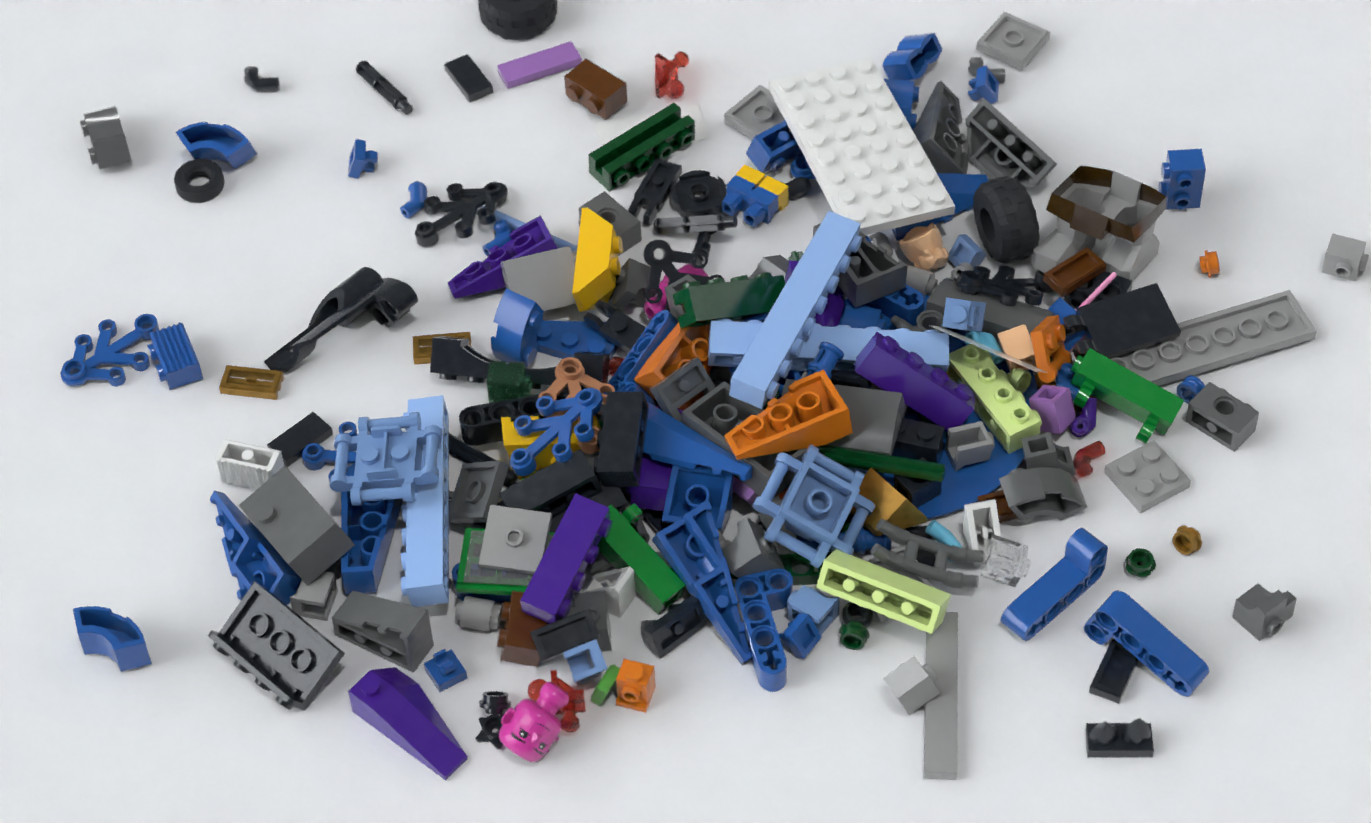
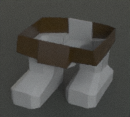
(1100, 205)

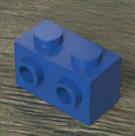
(773, 148)
(1183, 178)

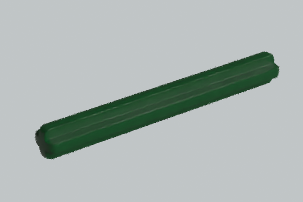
(884, 463)

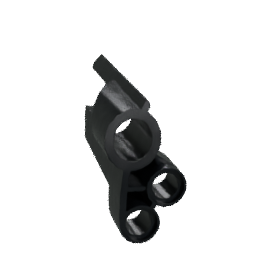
(363, 291)

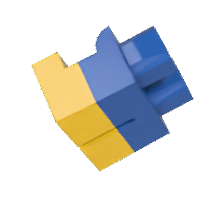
(754, 196)

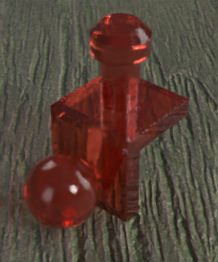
(667, 75)
(576, 702)

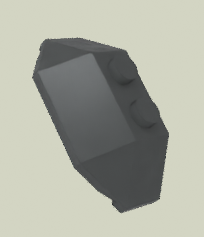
(1003, 149)

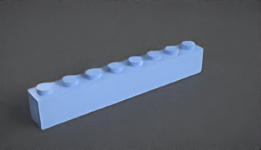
(795, 310)
(732, 339)
(428, 518)

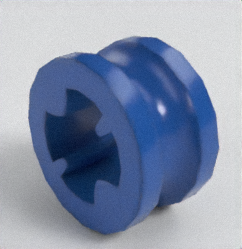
(1189, 388)

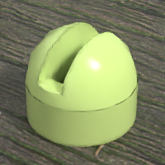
(1019, 379)

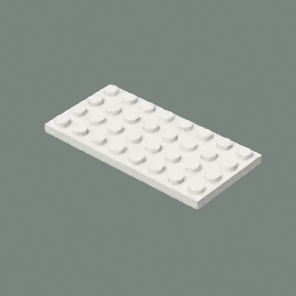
(861, 146)

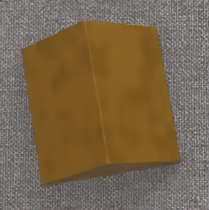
(888, 504)

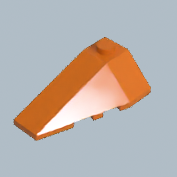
(672, 353)
(803, 416)

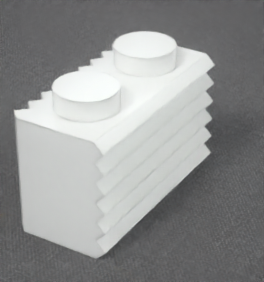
(247, 463)

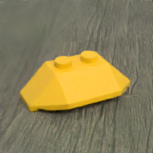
(595, 261)

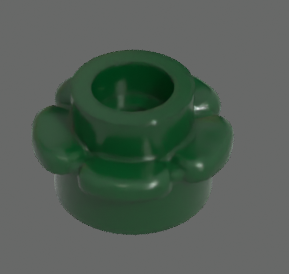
(1142, 557)
(853, 635)

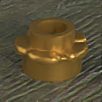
(1187, 540)

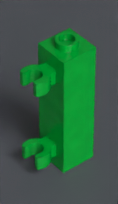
(1126, 392)
(625, 548)

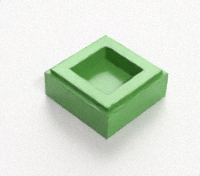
(605, 685)

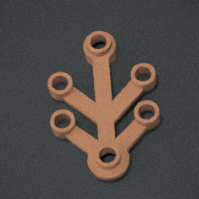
(572, 374)

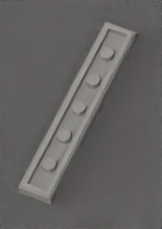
(942, 710)

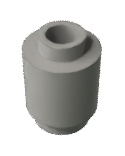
(921, 280)
(478, 613)

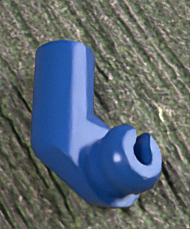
(501, 236)

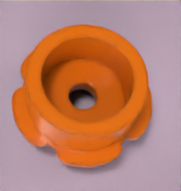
(1210, 263)

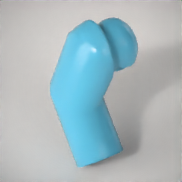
(988, 340)
(942, 534)

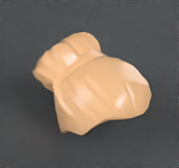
(925, 247)

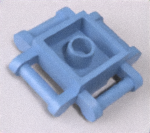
(386, 460)
(814, 505)

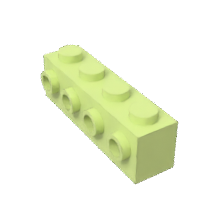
(995, 398)
(883, 591)

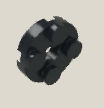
(689, 183)

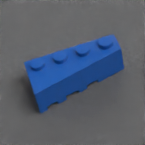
(371, 531)

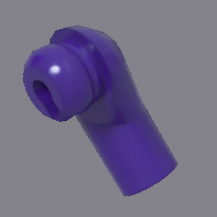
(1086, 420)

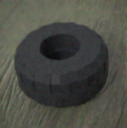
(517, 17)
(1006, 219)

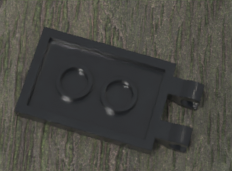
(1123, 323)

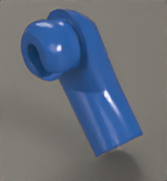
(418, 194)
(1064, 378)

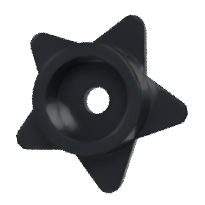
(488, 725)

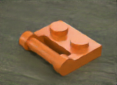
(1049, 340)

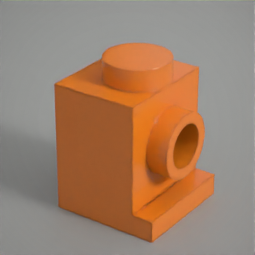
(635, 685)

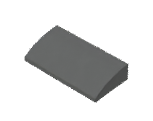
(997, 316)
(873, 417)

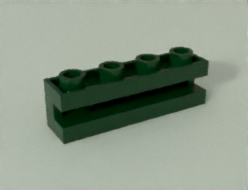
(640, 146)
(729, 300)

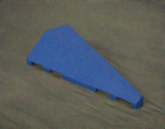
(679, 445)
(251, 554)
(697, 559)

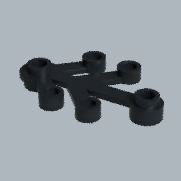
(491, 196)
(669, 269)
(1004, 285)

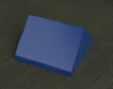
(693, 487)

